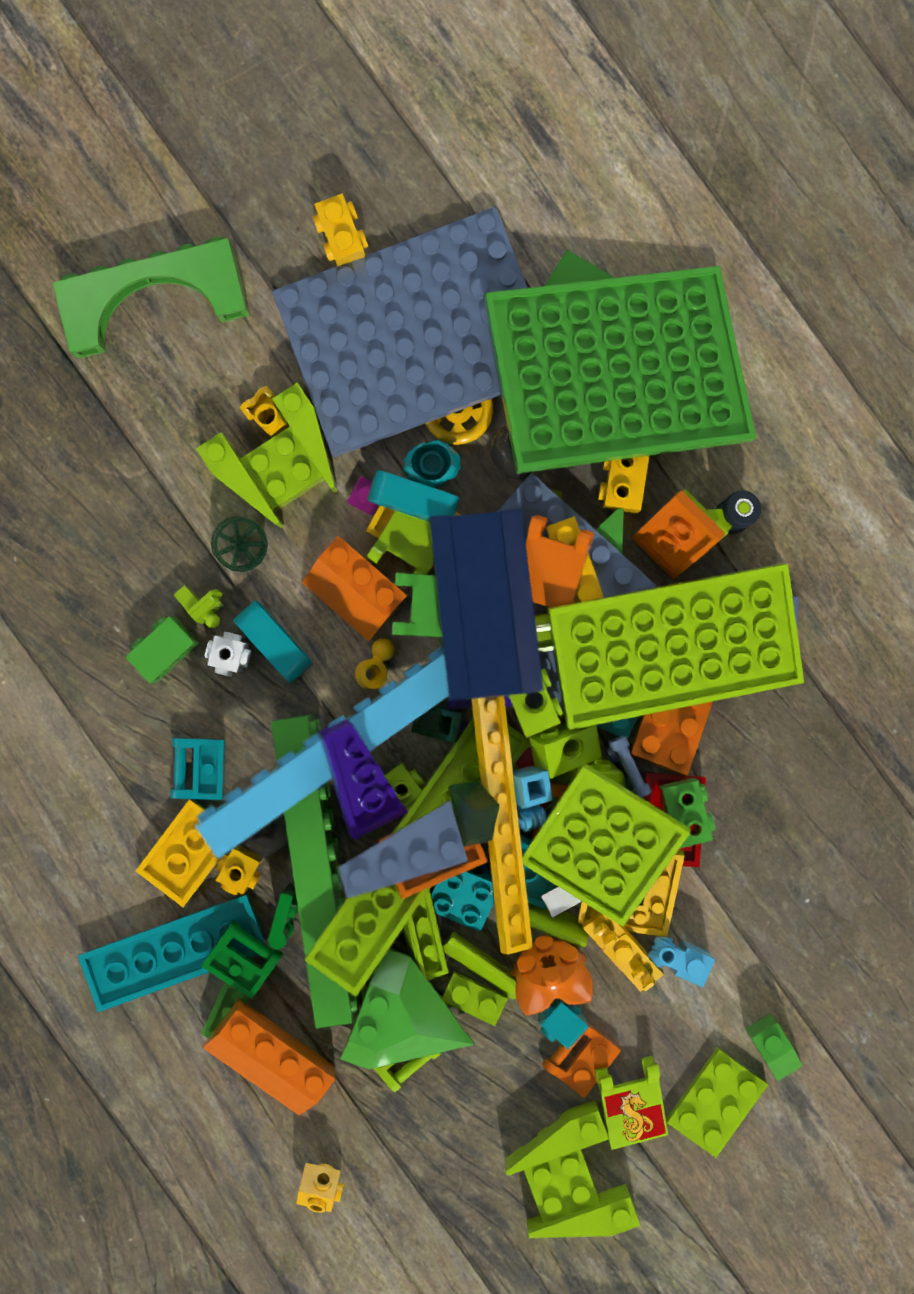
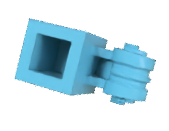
(531, 789)
(685, 961)

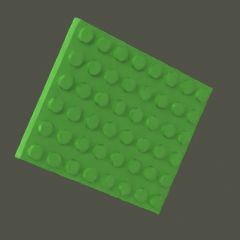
(618, 368)

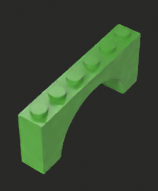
(91, 298)

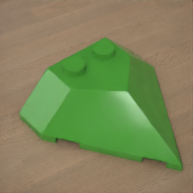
(401, 1018)

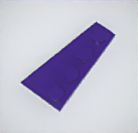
(359, 782)

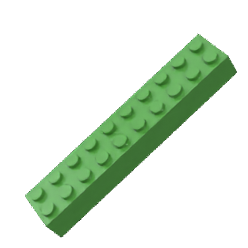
(314, 873)

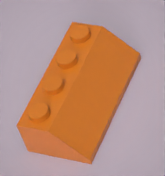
(271, 1058)

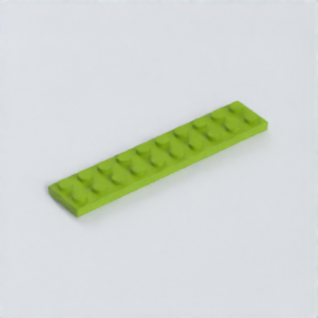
(371, 921)

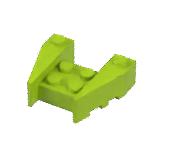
(281, 466)
(564, 1183)

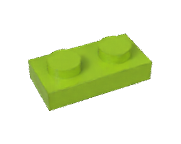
(474, 998)

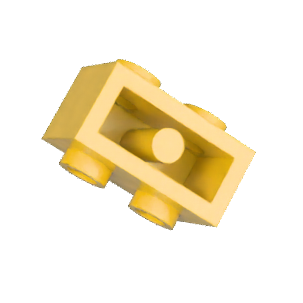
(336, 220)
(626, 479)

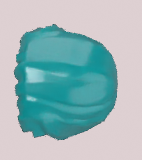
(432, 463)

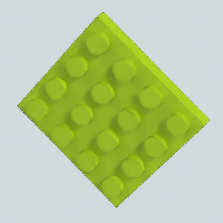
(604, 844)

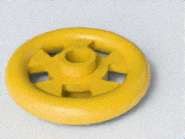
(458, 434)

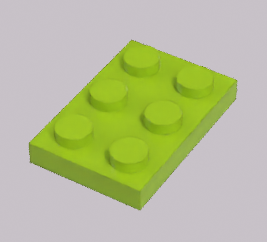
(716, 1102)

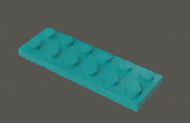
(164, 953)

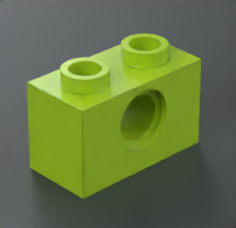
(540, 718)
(551, 754)

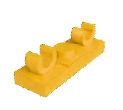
(623, 951)

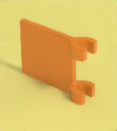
(555, 565)

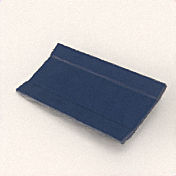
(485, 605)

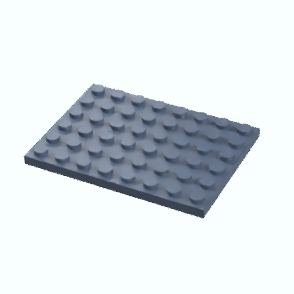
(401, 331)

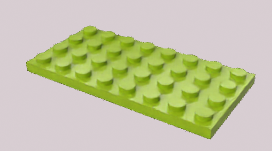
(676, 645)

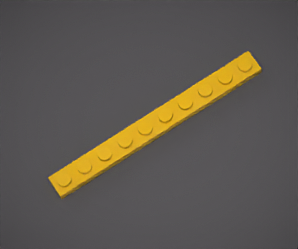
(505, 847)

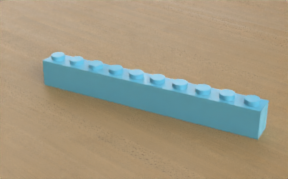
(308, 769)

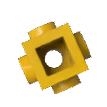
(246, 862)
(319, 1187)

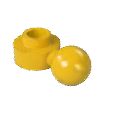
(382, 650)

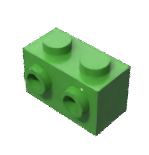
(690, 810)

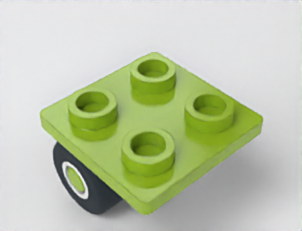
(735, 512)

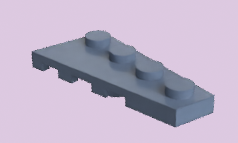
(413, 851)

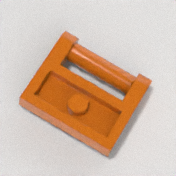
(580, 1073)

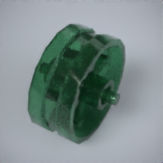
(239, 543)

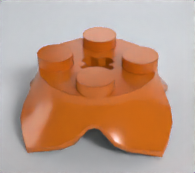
(551, 972)

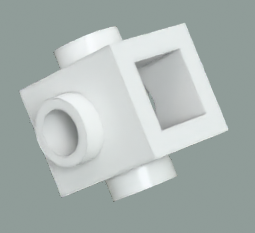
(239, 655)

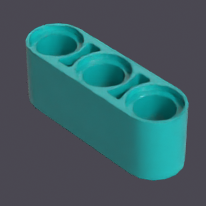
(410, 497)
(273, 641)

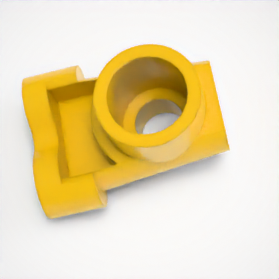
(262, 410)

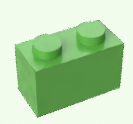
(161, 649)

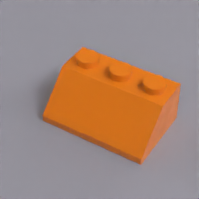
(354, 588)

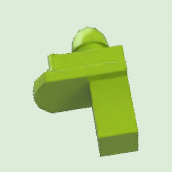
(201, 609)

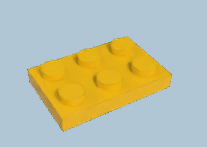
(180, 857)

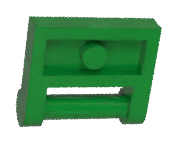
(286, 910)
(236, 967)

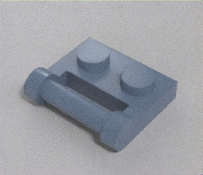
(619, 754)

